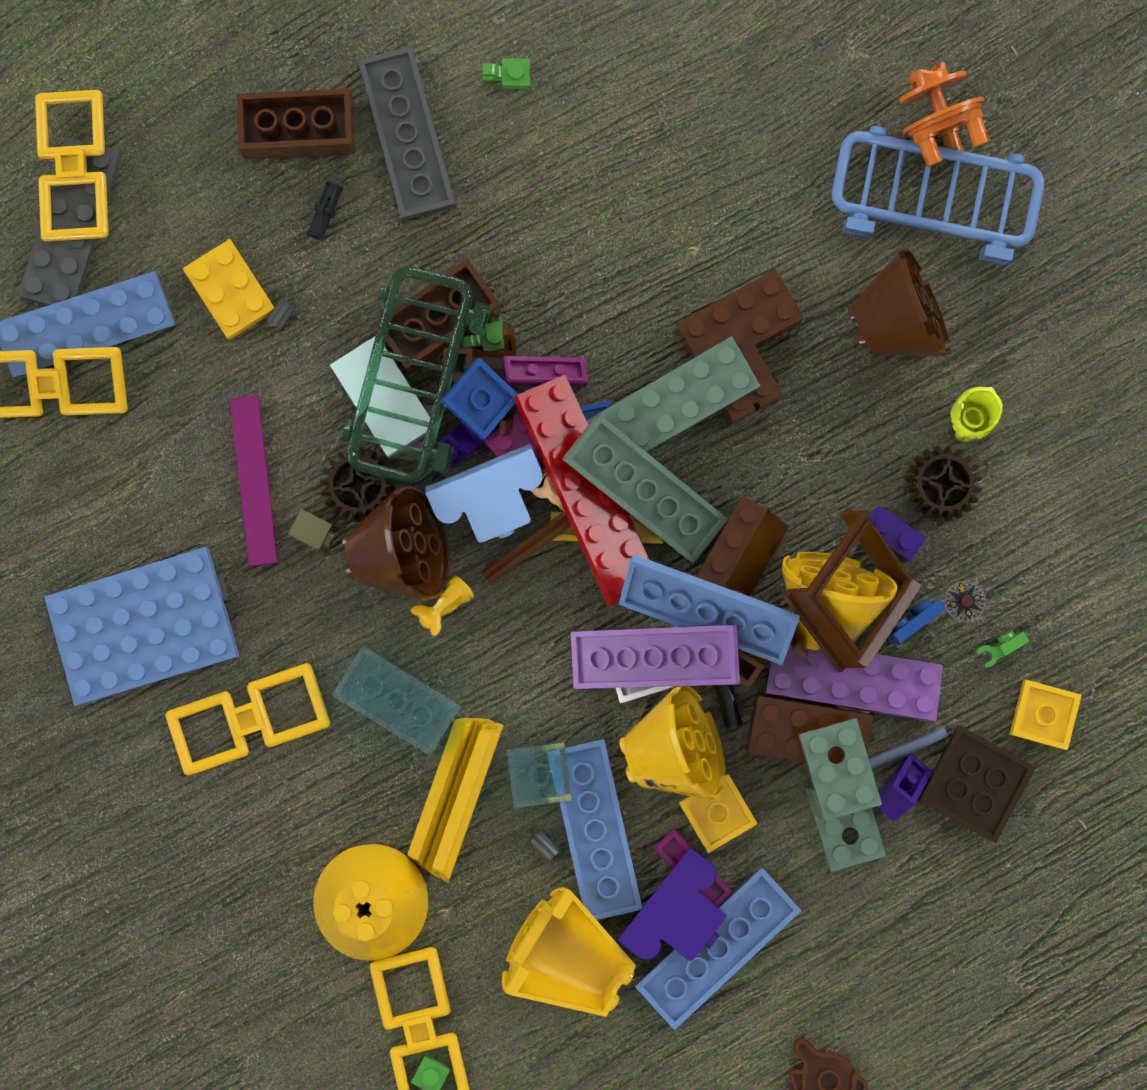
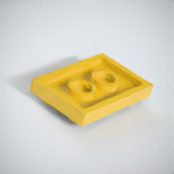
(229, 289)

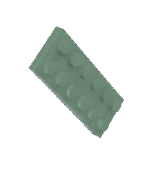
(683, 396)
(645, 488)

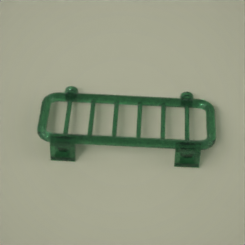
(475, 317)

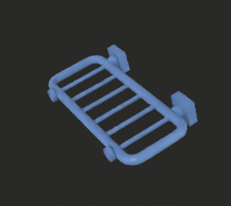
(994, 253)

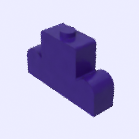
(678, 912)

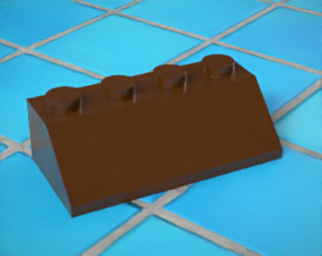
(743, 547)

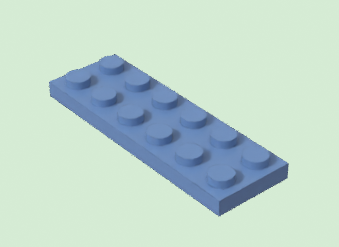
(88, 320)
(696, 602)
(598, 834)
(753, 918)

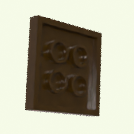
(976, 783)

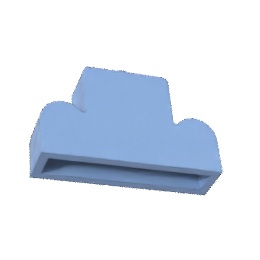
(489, 494)

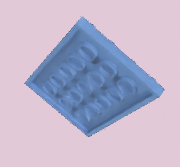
(141, 626)

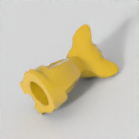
(455, 594)

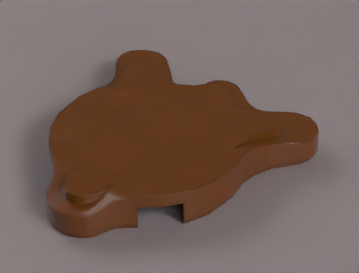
(823, 1070)

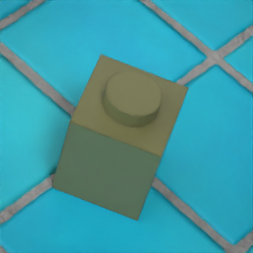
(313, 531)

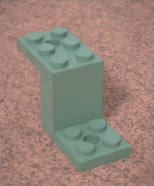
(842, 794)

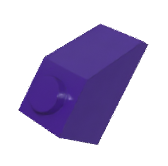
(903, 787)

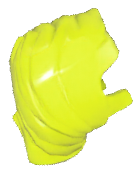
(976, 413)

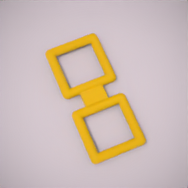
(71, 165)
(53, 382)
(247, 719)
(419, 1024)

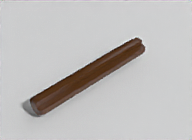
(526, 548)

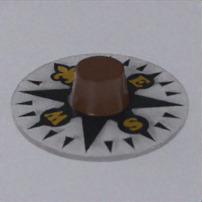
(965, 601)

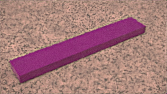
(254, 481)

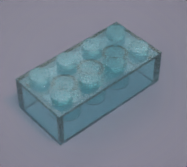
(397, 700)

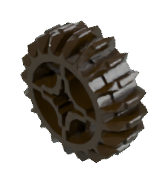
(346, 486)
(966, 486)

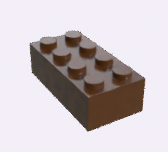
(296, 123)
(435, 321)
(780, 720)

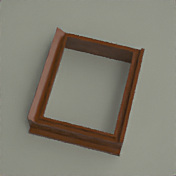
(820, 620)

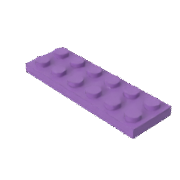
(655, 657)
(885, 687)

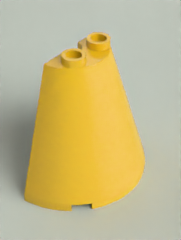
(566, 958)

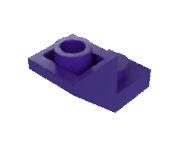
(464, 443)

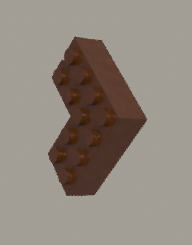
(752, 318)

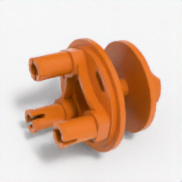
(946, 119)

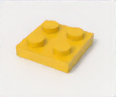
(1045, 714)
(719, 818)

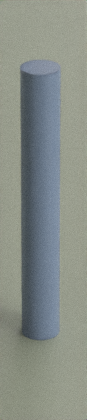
(908, 747)

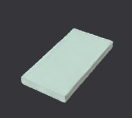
(351, 374)

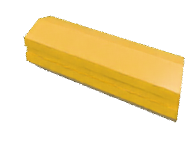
(454, 795)

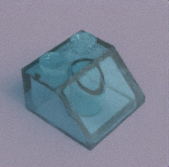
(538, 774)

